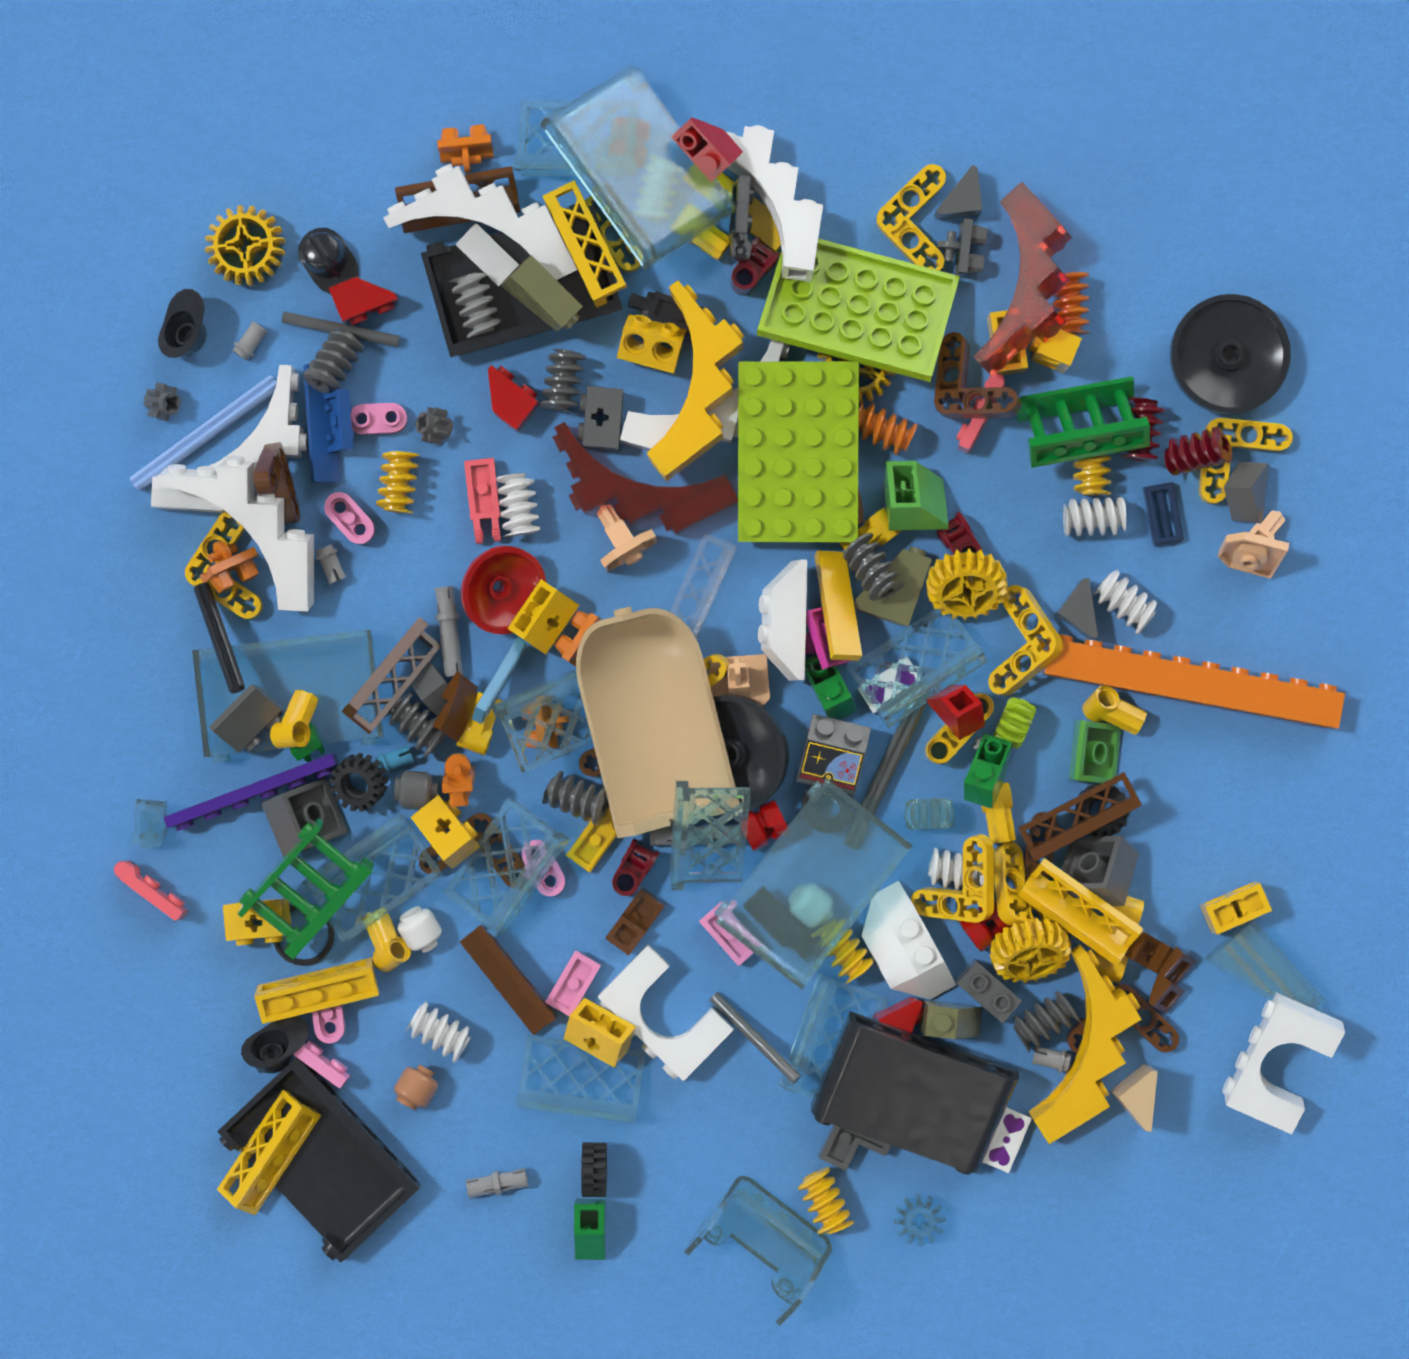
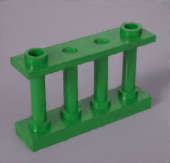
(1084, 442)
(316, 916)

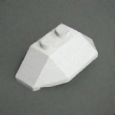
(784, 620)
(904, 945)

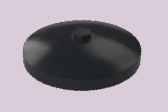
(1230, 354)
(753, 746)

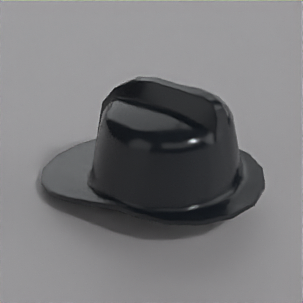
(327, 258)
(183, 325)
(275, 1044)

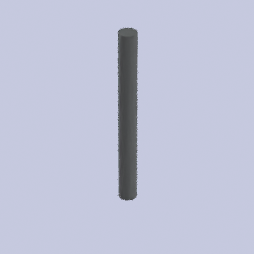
(328, 326)
(755, 1038)

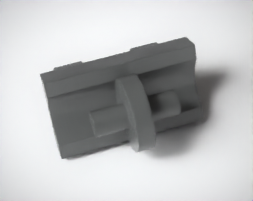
(968, 235)

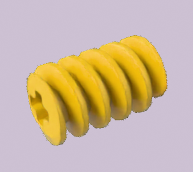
(1092, 476)
(397, 481)
(850, 958)
(825, 1202)

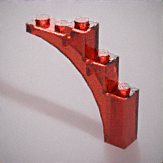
(1039, 278)
(681, 506)

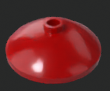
(518, 577)

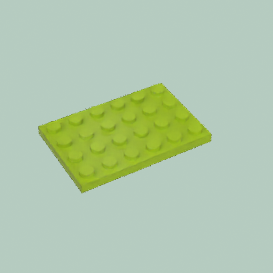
(863, 310)
(798, 451)

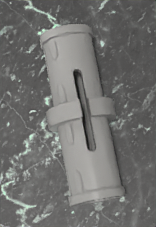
(497, 1183)

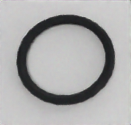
(320, 956)

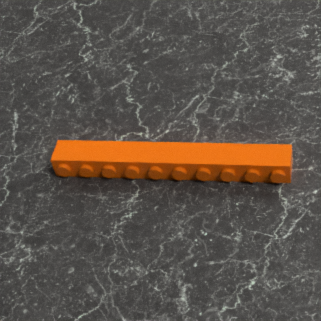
(1196, 683)

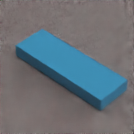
(499, 681)

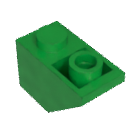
(829, 689)
(987, 771)
(589, 1229)

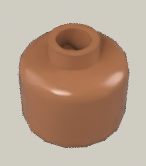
(416, 1087)

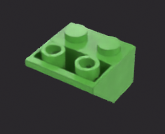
(914, 497)

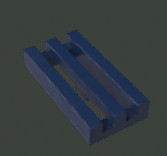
(1156, 540)

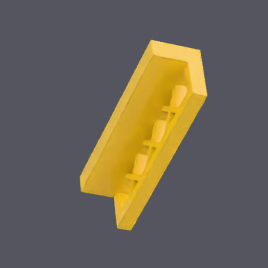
(578, 253)
(1077, 914)
(316, 990)
(271, 1157)

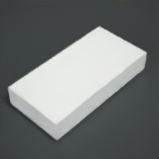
(487, 254)

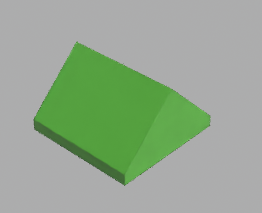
(1094, 751)

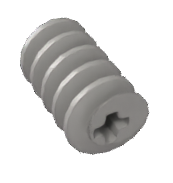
(475, 304)

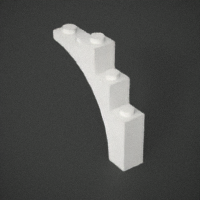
(775, 184)
(454, 198)
(273, 428)
(647, 430)
(233, 490)

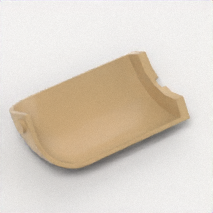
(650, 716)

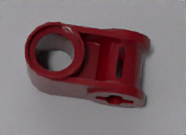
(758, 265)
(959, 538)
(634, 866)

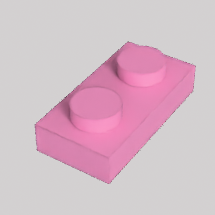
(731, 945)
(573, 983)
(331, 1070)

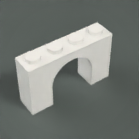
(1282, 1023)
(680, 1052)

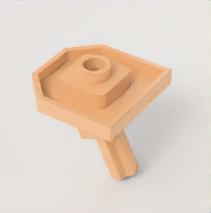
(627, 548)
(1256, 550)
(745, 677)

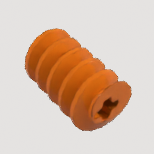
(1070, 302)
(885, 429)

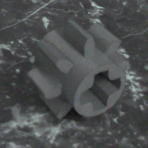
(162, 401)
(434, 425)

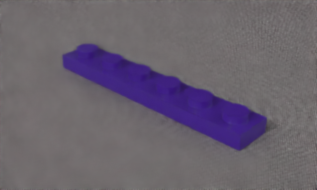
(240, 797)

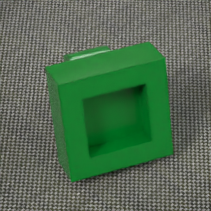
(314, 743)

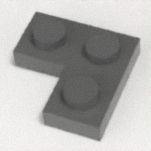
(842, 1144)

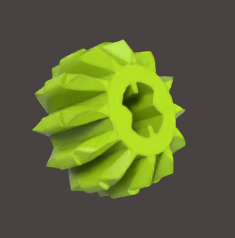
(1015, 721)

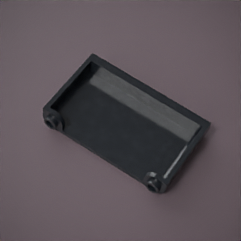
(517, 321)
(913, 1093)
(342, 1172)

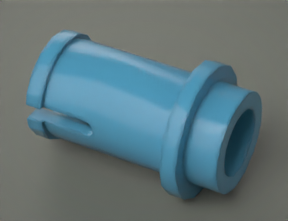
(395, 758)

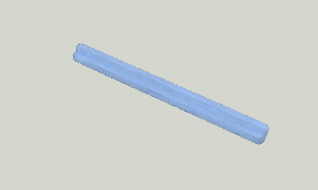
(205, 432)

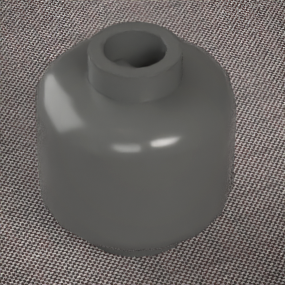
(414, 789)

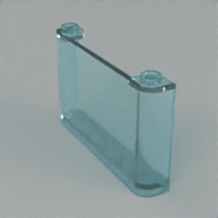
(634, 169)
(323, 665)
(813, 883)

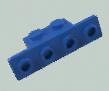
(327, 430)

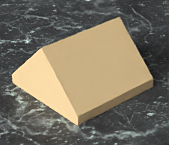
(1137, 1095)

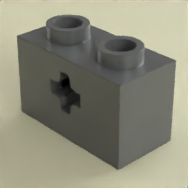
(611, 403)
(988, 991)

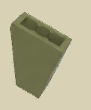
(543, 294)
(899, 607)
(950, 1020)

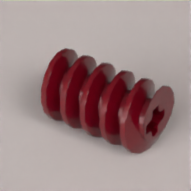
(1145, 408)
(1197, 451)

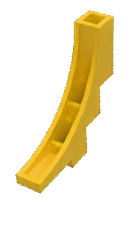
(694, 429)
(1081, 1090)

